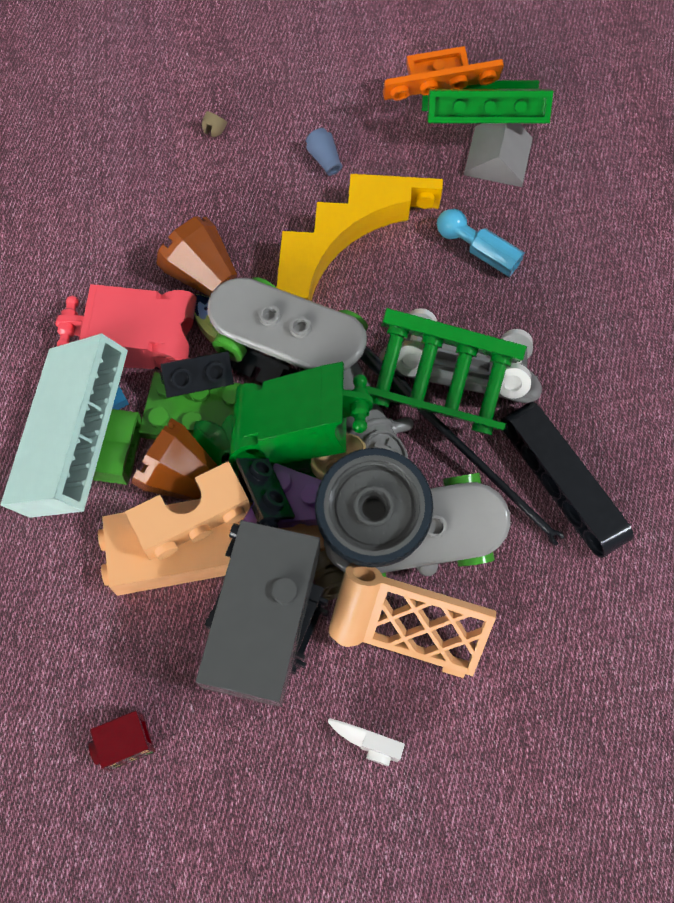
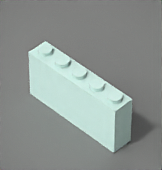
(65, 428)

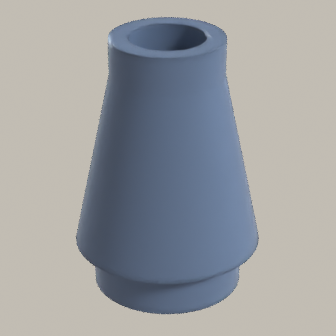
(323, 149)

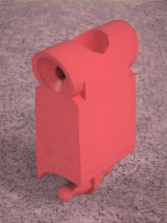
(139, 320)

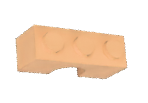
(163, 530)

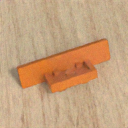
(441, 71)

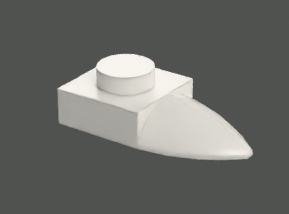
(379, 748)

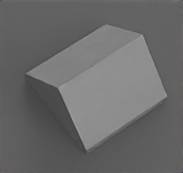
(499, 153)

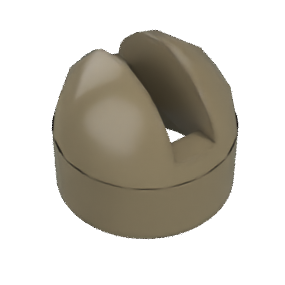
(213, 122)

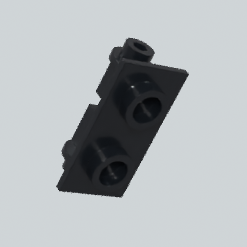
(270, 367)
(196, 374)
(264, 490)

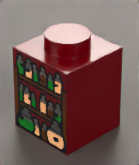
(120, 741)

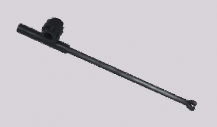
(401, 387)

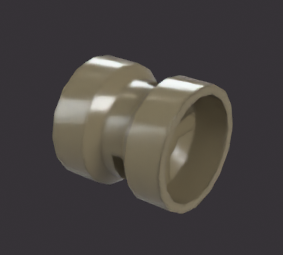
(328, 577)

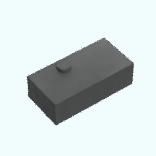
(260, 614)

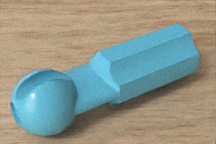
(483, 243)

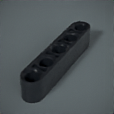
(567, 480)

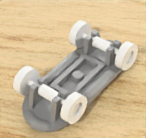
(518, 382)

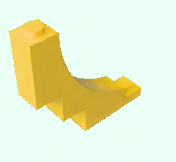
(371, 205)

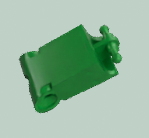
(298, 415)

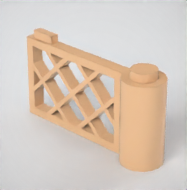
(364, 597)

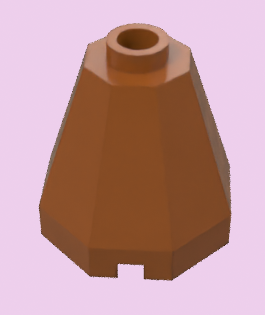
(197, 256)
(174, 464)

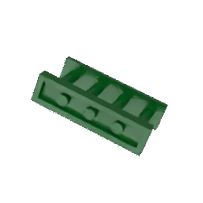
(493, 103)
(433, 337)

